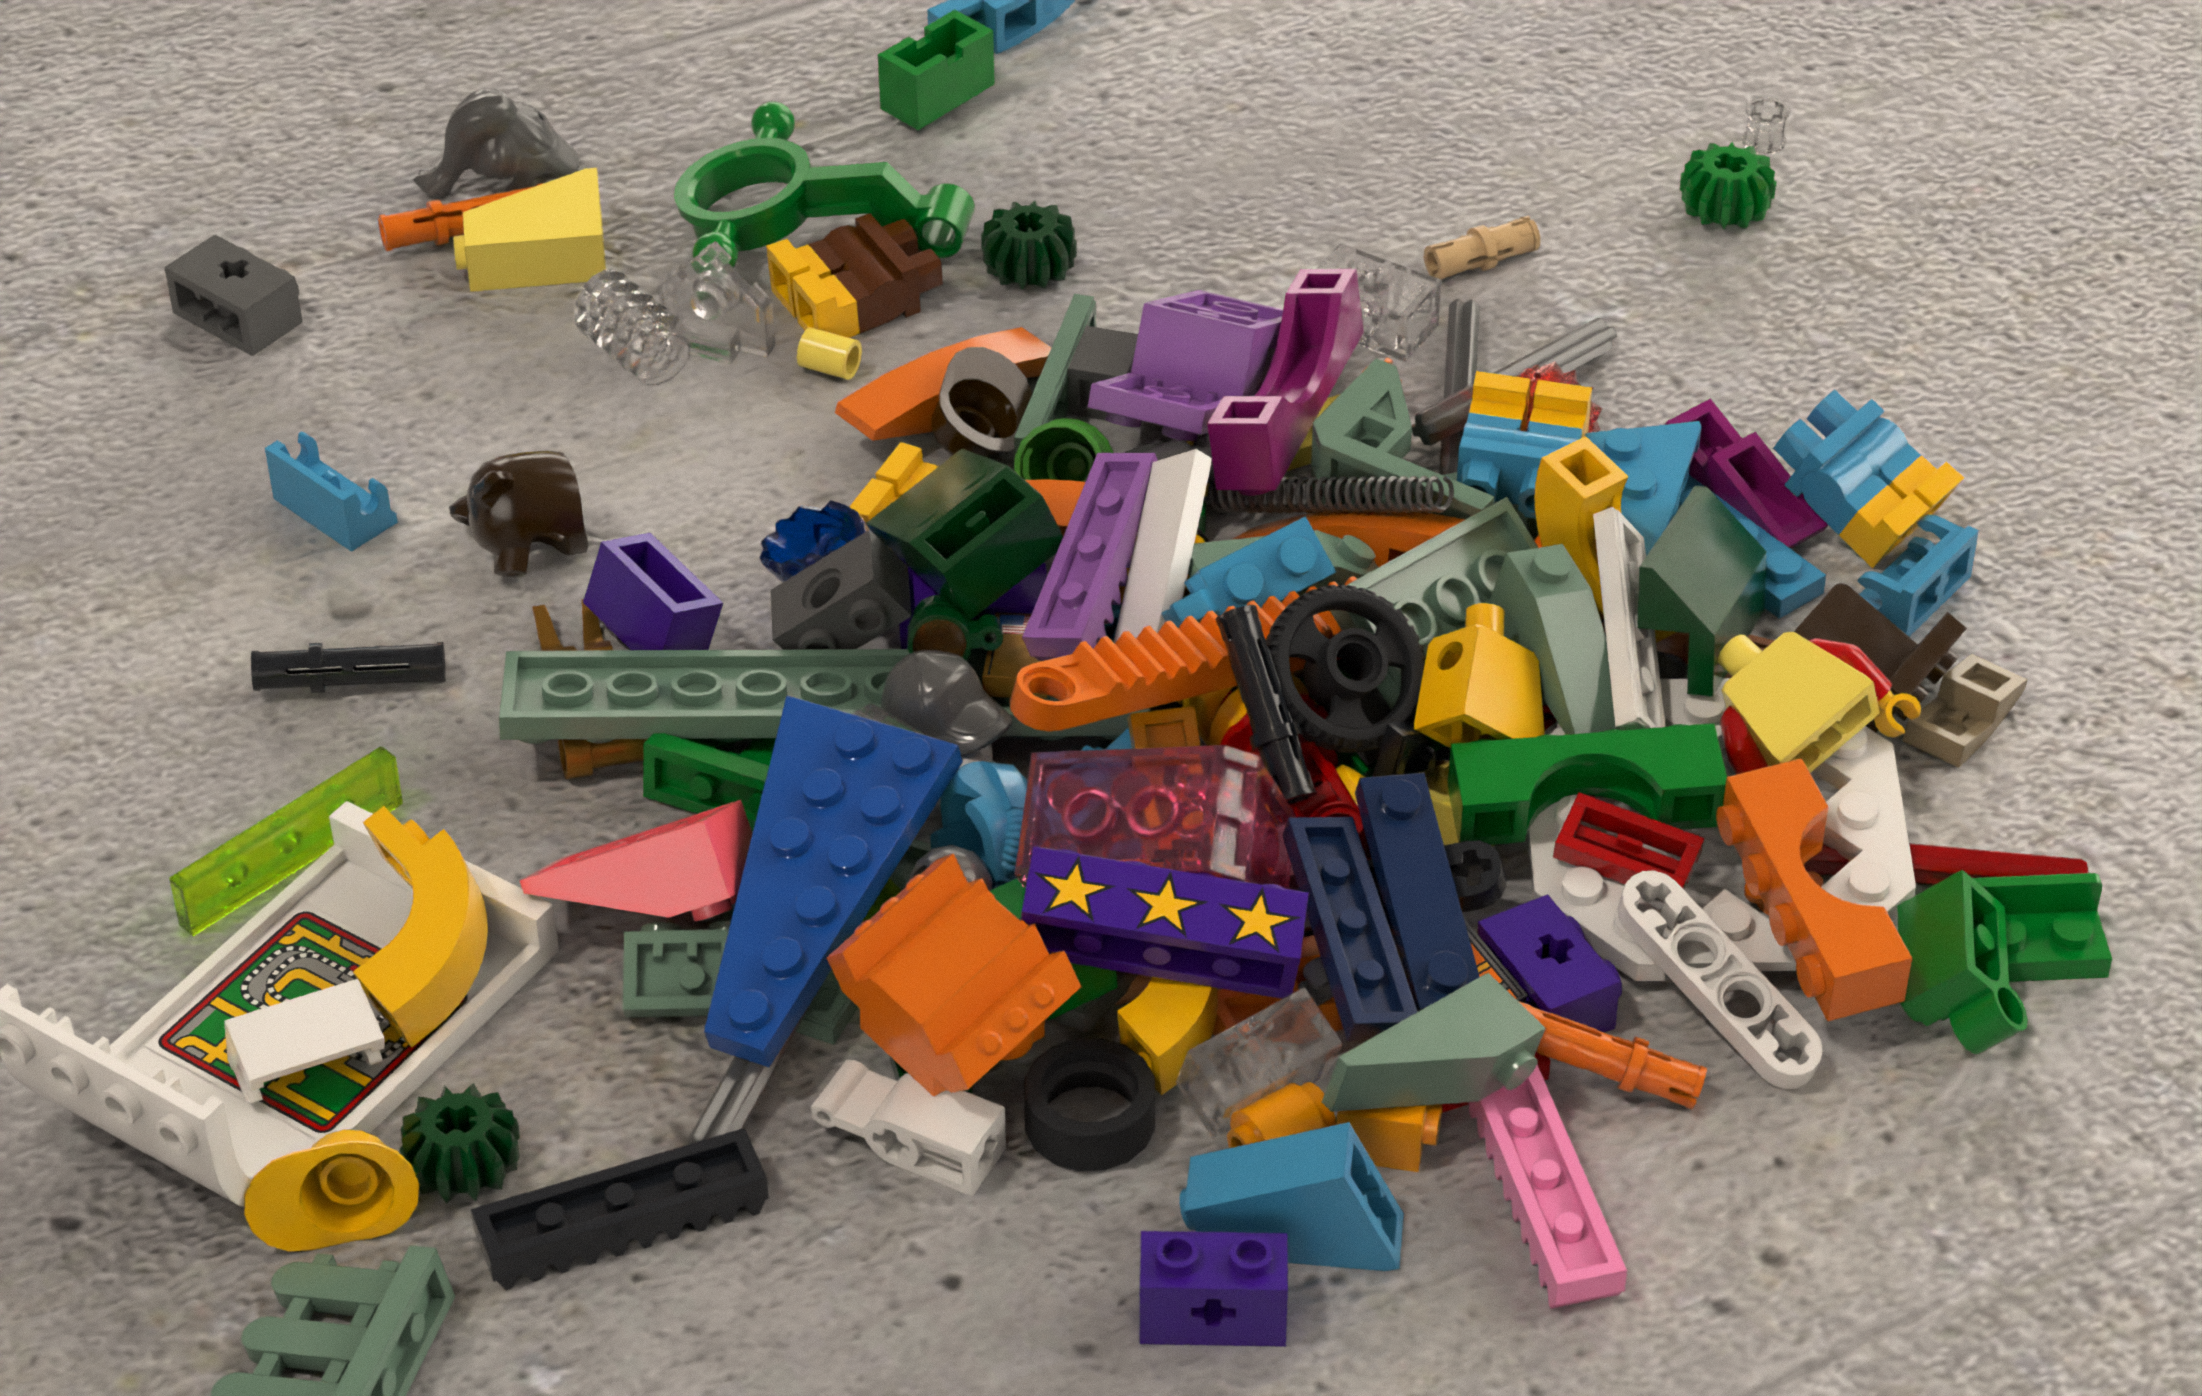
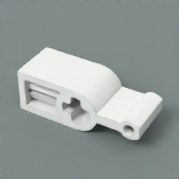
(939, 1137)

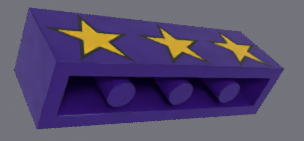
(1166, 922)

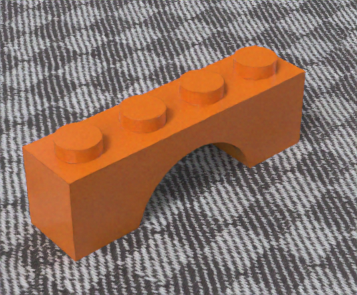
(1841, 949)

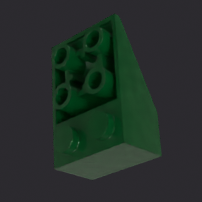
(970, 530)

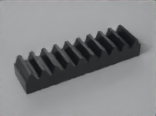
(620, 1206)

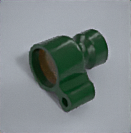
(944, 628)

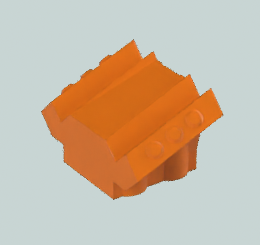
(951, 979)

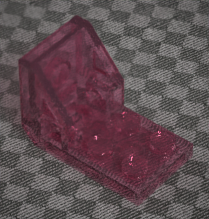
(1159, 807)

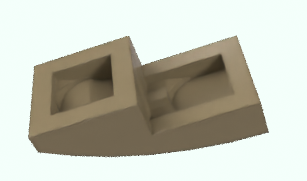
(1966, 711)

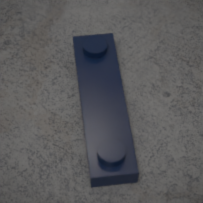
(1416, 885)
(1349, 925)

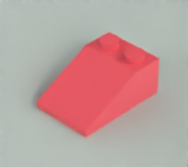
(660, 871)

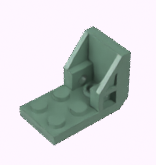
(1369, 435)

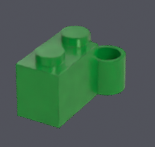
(1960, 963)

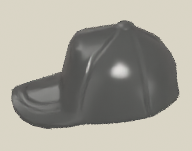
(944, 700)

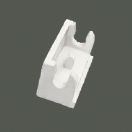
(301, 1035)

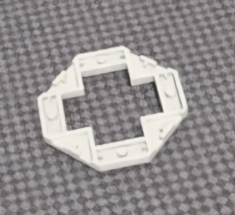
(1861, 824)

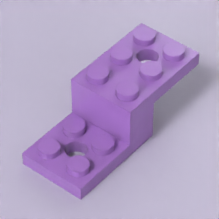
(1187, 359)

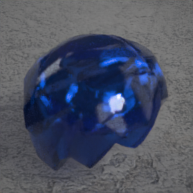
(809, 537)

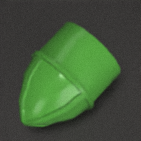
(1060, 451)

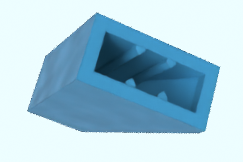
(1305, 1185)

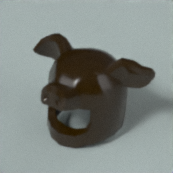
(523, 502)

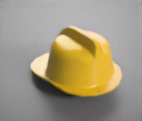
(331, 1193)

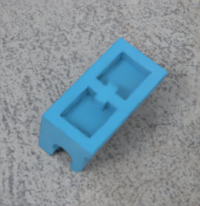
(326, 496)
(1922, 574)

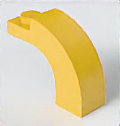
(443, 941)

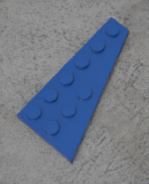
(824, 842)

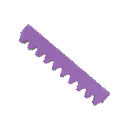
(1091, 558)

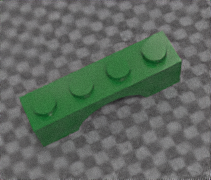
(1660, 772)

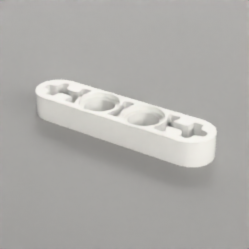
(1727, 973)

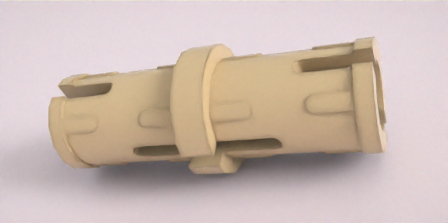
(1482, 248)

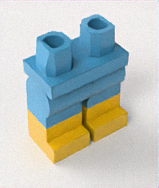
(1497, 449)
(1863, 475)

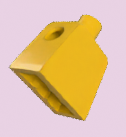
(1479, 684)

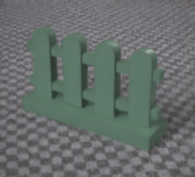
(376, 1355)

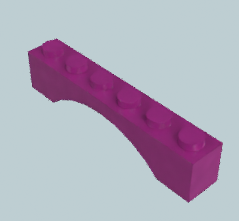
(1261, 433)

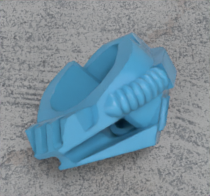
(984, 815)

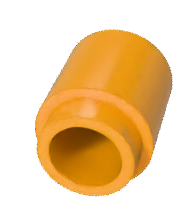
(1280, 1114)

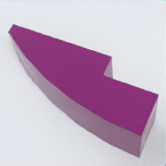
(1748, 477)

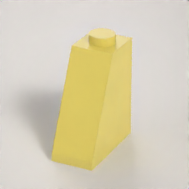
(535, 236)

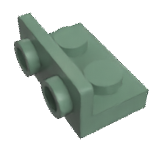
(671, 969)

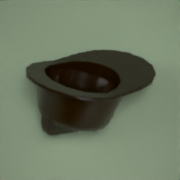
(980, 403)

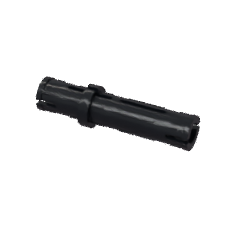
(273, 668)
(1272, 726)

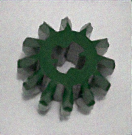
(1028, 245)
(460, 1142)

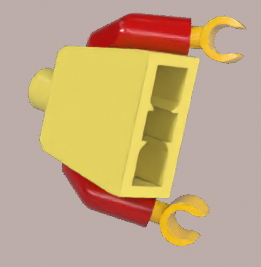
(1801, 700)

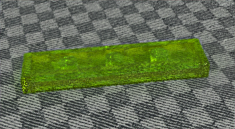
(280, 842)

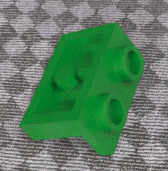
(2052, 926)

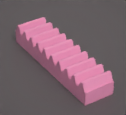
(1549, 1194)

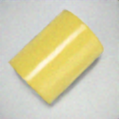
(829, 353)

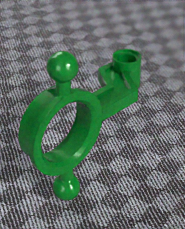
(836, 190)

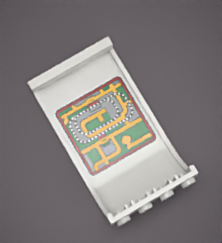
(169, 1074)

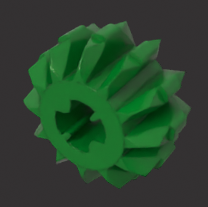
(1727, 185)

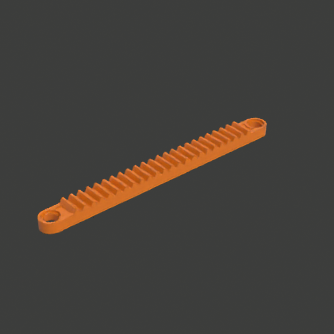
(1141, 669)

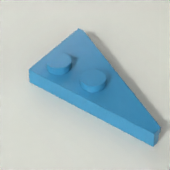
(1657, 470)

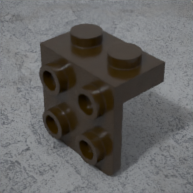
(1852, 620)

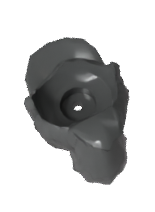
(499, 142)

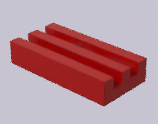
(1624, 855)

